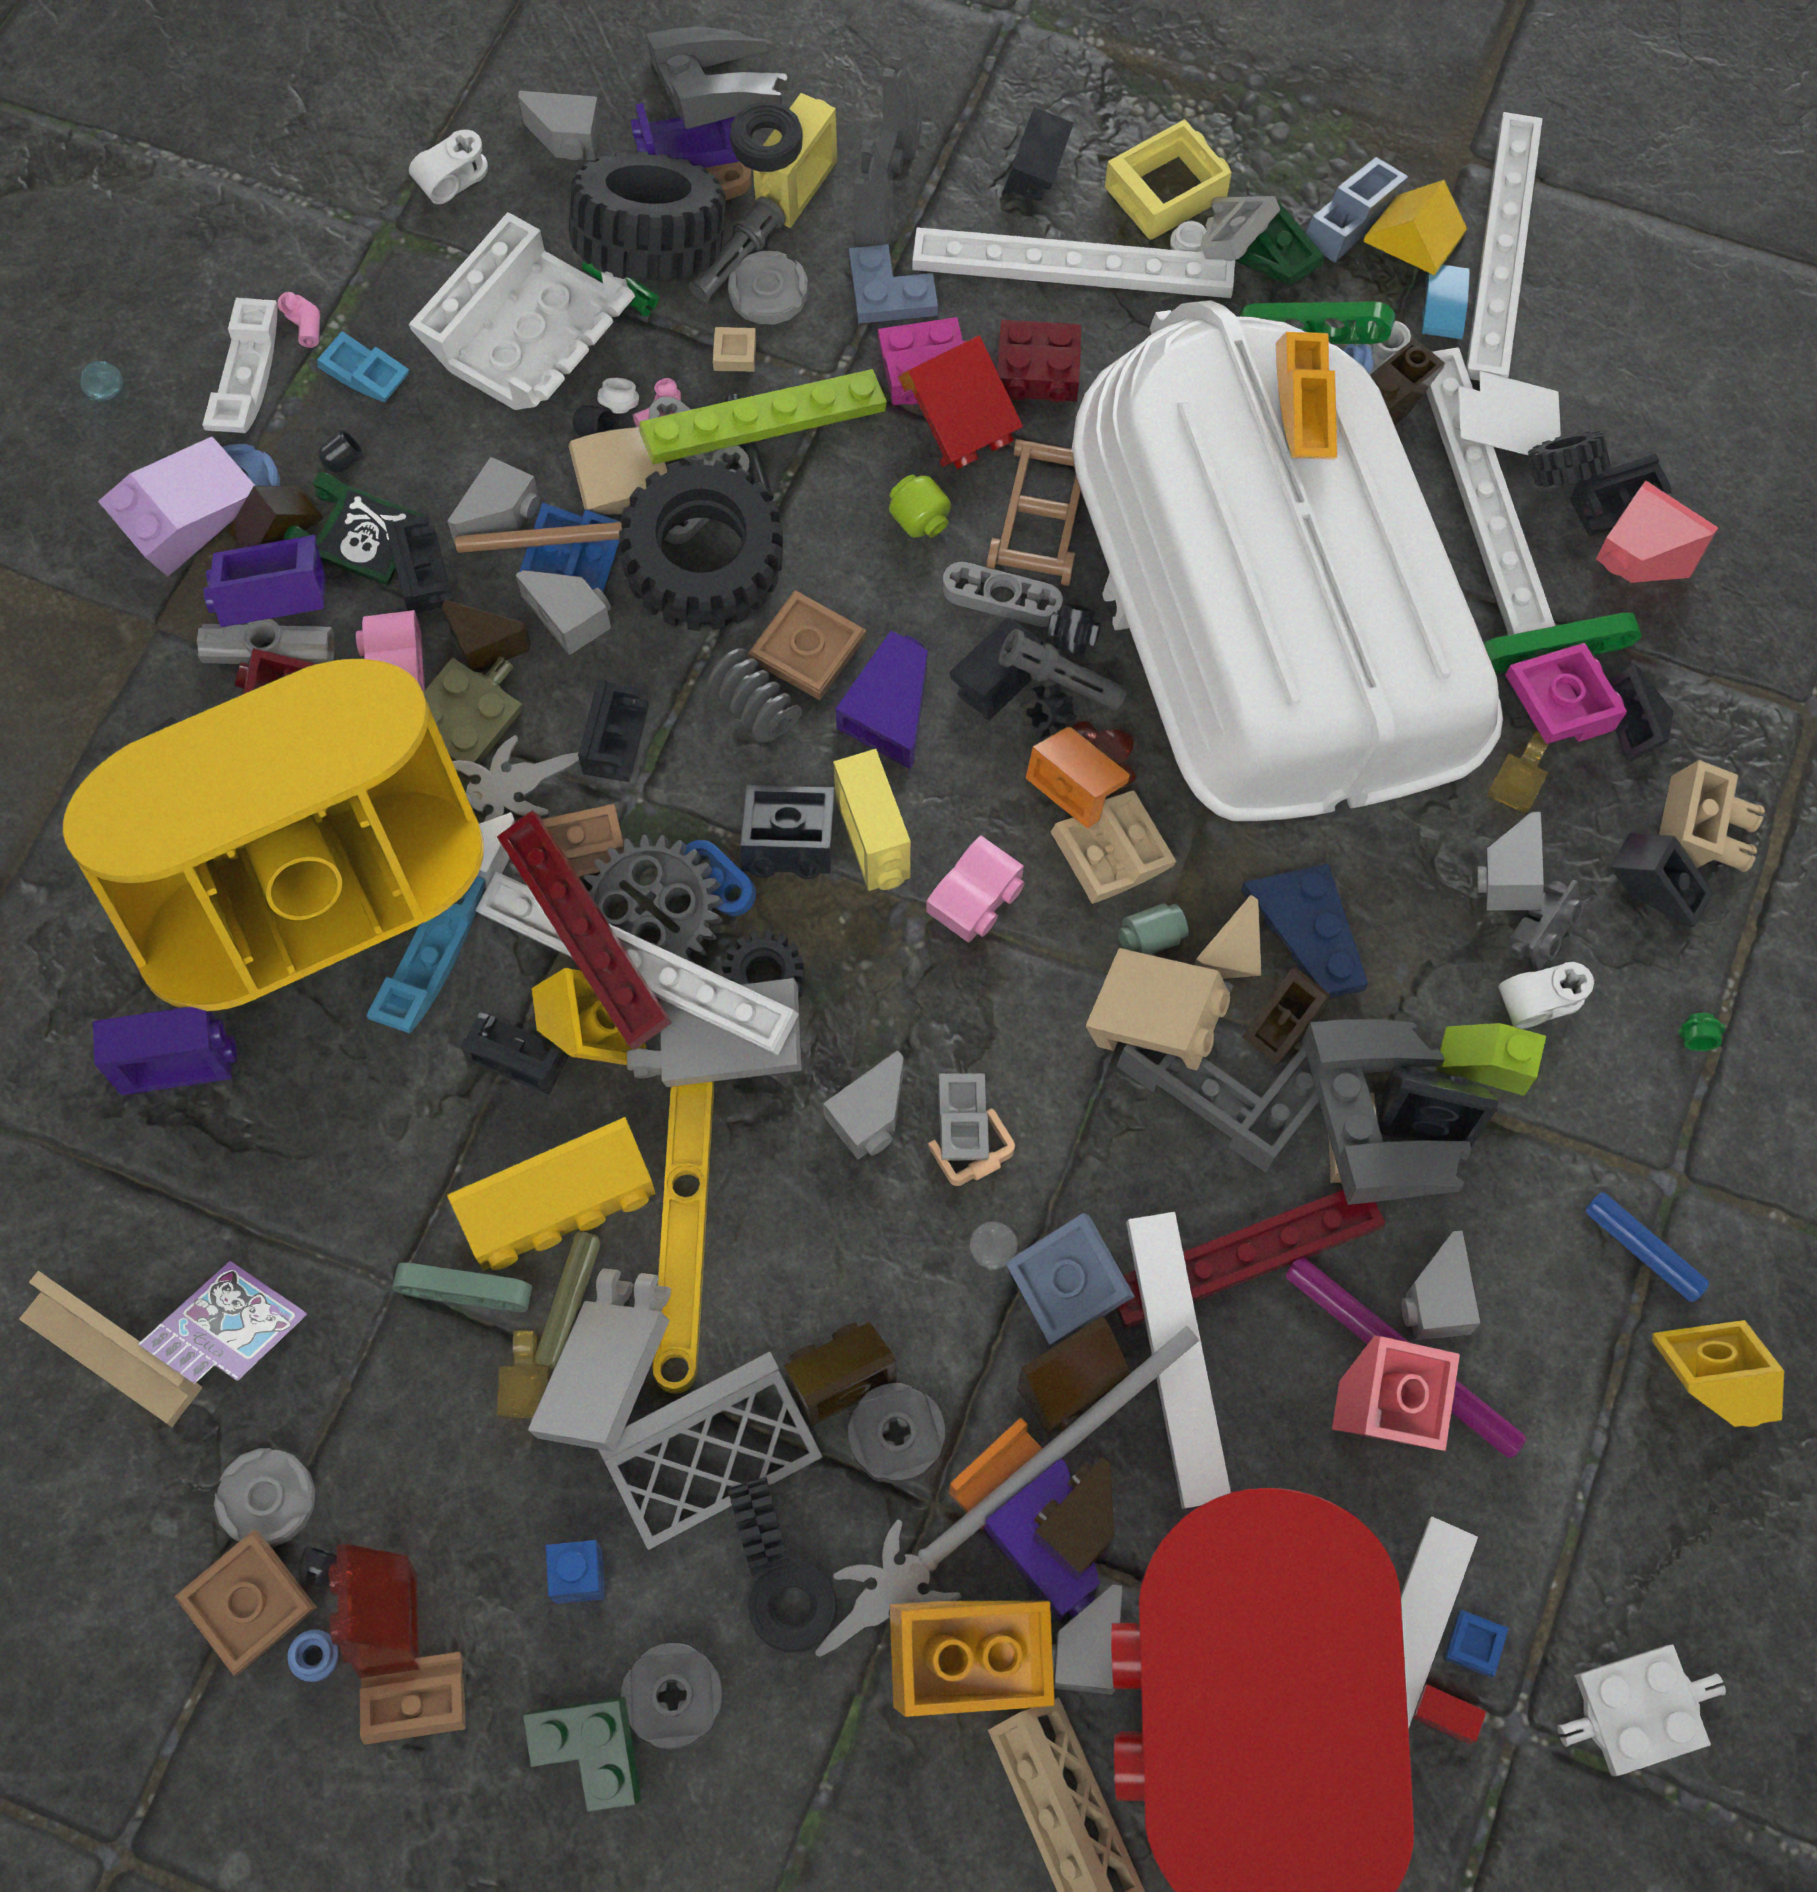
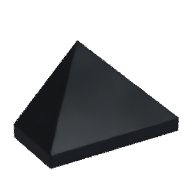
(1647, 715)

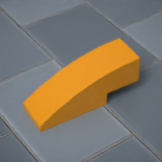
(1307, 394)

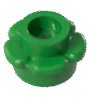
(1702, 1032)

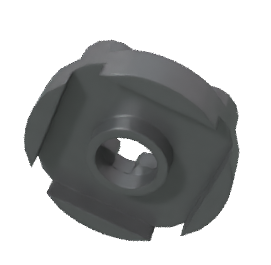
(910, 1409)
(694, 1715)

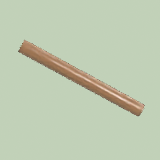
(538, 537)

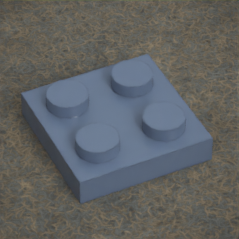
(1069, 1279)

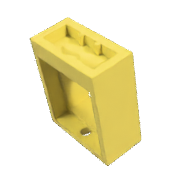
(798, 182)
(1142, 204)
(872, 820)

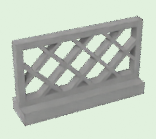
(690, 1411)

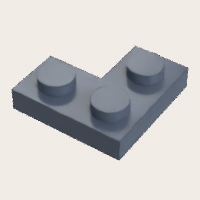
(888, 297)

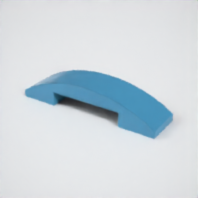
(426, 964)

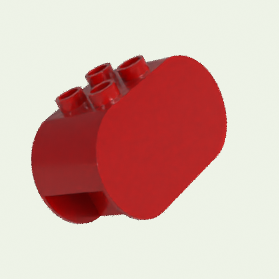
(1269, 1701)

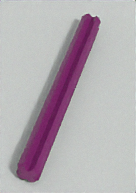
(1367, 1325)

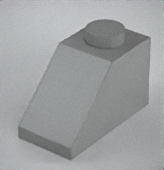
(563, 122)
(496, 501)
(566, 607)
(1515, 868)
(868, 1108)
(1443, 1295)
(1084, 1646)

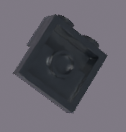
(787, 830)

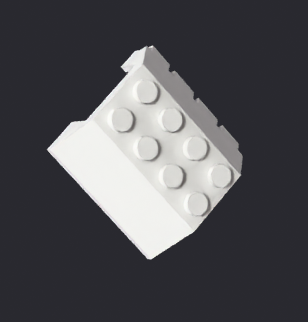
(517, 316)

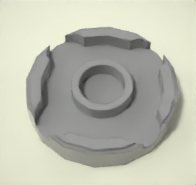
(768, 287)
(265, 1494)

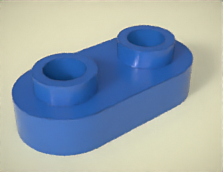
(728, 876)

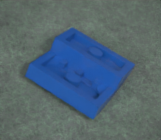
(584, 559)

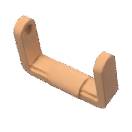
(978, 1168)

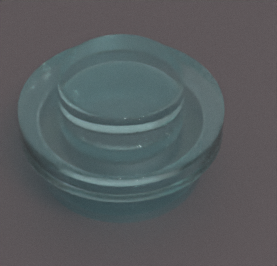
(101, 381)

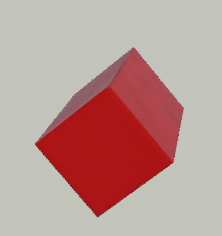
(1449, 1714)

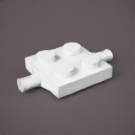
(1642, 1710)

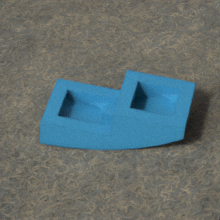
(1446, 302)
(361, 369)

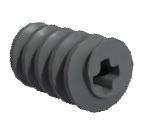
(751, 697)

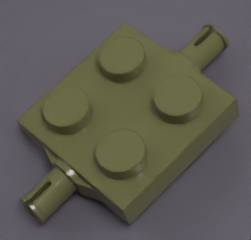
(471, 708)

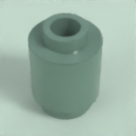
(1153, 929)

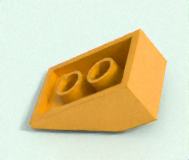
(971, 1656)

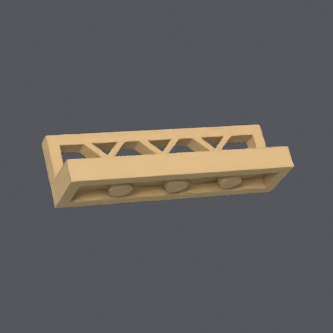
(108, 1351)
(1055, 1810)

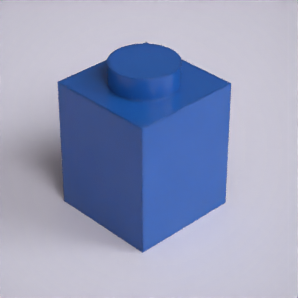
(575, 1572)

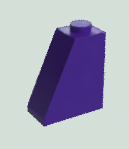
(888, 699)
(1013, 1533)

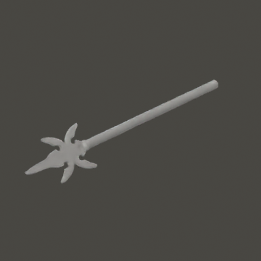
(500, 787)
(899, 1582)

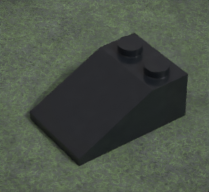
(1434, 1107)

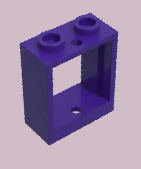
(265, 581)
(163, 1050)

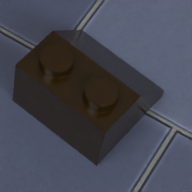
(840, 1371)
(1072, 1376)

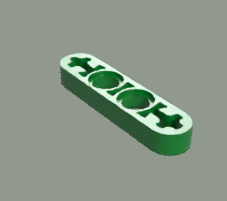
(1314, 316)
(1599, 635)

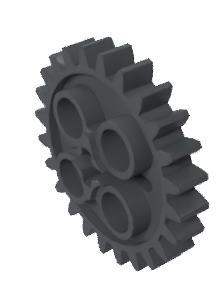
(676, 877)

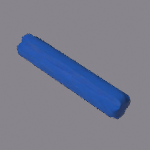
(1647, 1247)

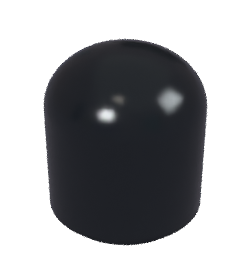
(587, 417)
(339, 452)

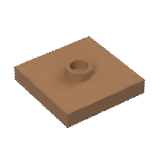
(807, 645)
(245, 1602)

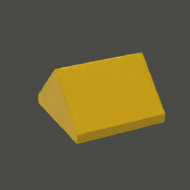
(1420, 227)

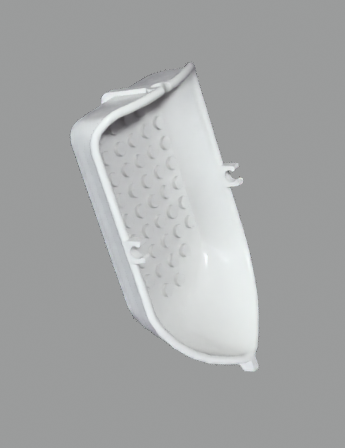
(1276, 599)

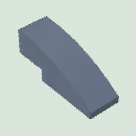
(1355, 208)

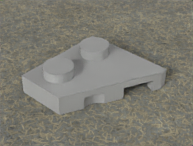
(1236, 225)

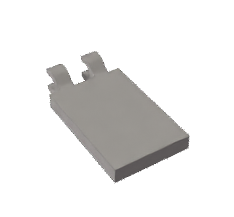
(705, 1053)
(603, 1364)

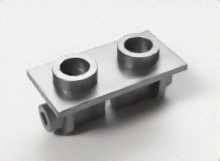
(1543, 939)

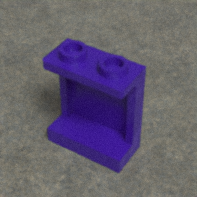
(701, 145)

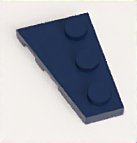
(1313, 926)

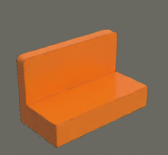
(1075, 774)
(994, 1466)

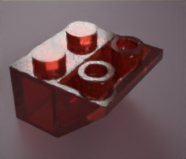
(375, 1610)

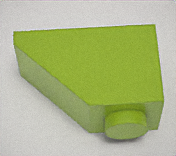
(1493, 1055)

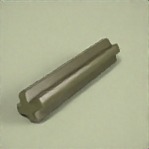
(568, 1298)

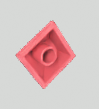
(1656, 539)
(1398, 1393)

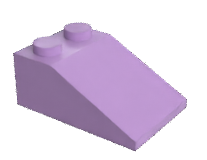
(179, 503)

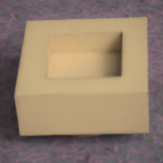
(734, 349)

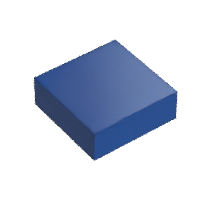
(1476, 1643)

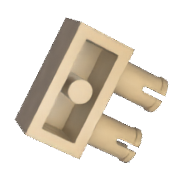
(1699, 812)

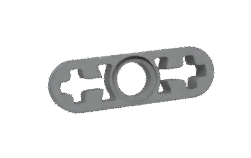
(993, 578)

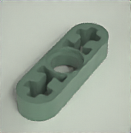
(462, 1287)

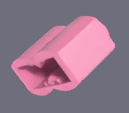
(394, 640)
(975, 889)

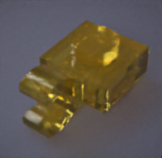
(1521, 778)
(524, 1383)

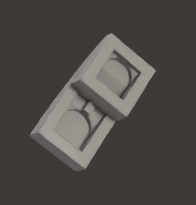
(963, 1117)

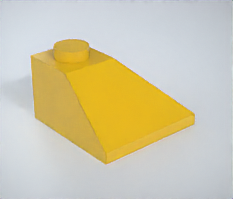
(576, 1020)
(1726, 1370)

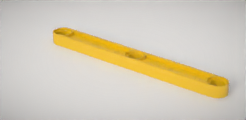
(684, 1229)

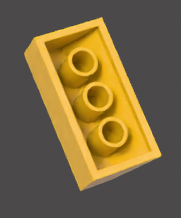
(553, 1195)

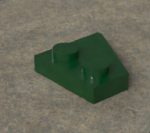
(1283, 250)

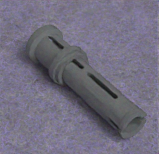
(747, 237)
(1043, 666)

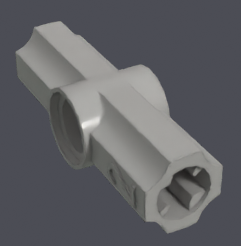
(236, 642)

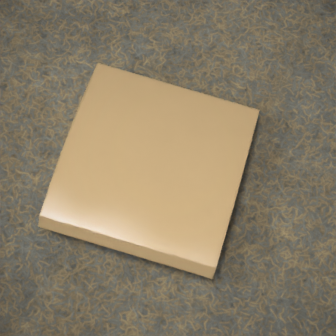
(611, 468)
(1116, 850)

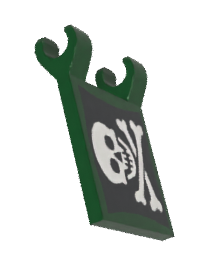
(355, 530)

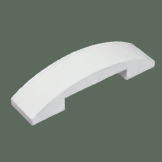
(246, 367)

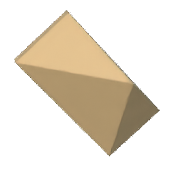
(1237, 945)

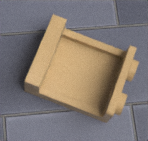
(1159, 1006)

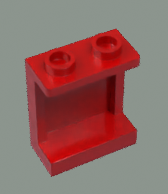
(963, 402)

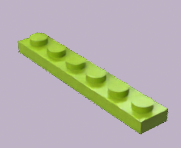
(762, 416)

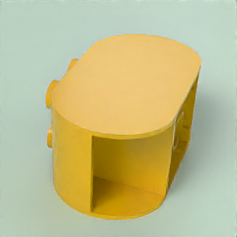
(276, 833)

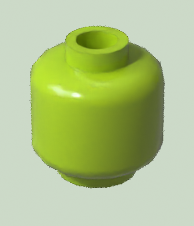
(919, 506)

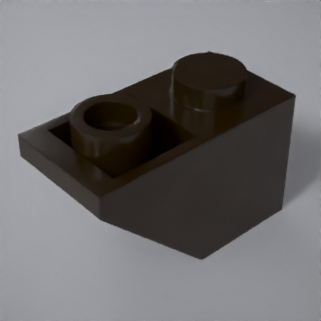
(1406, 378)
(1082, 1523)

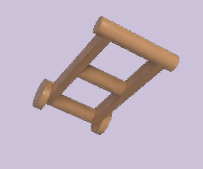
(999, 548)

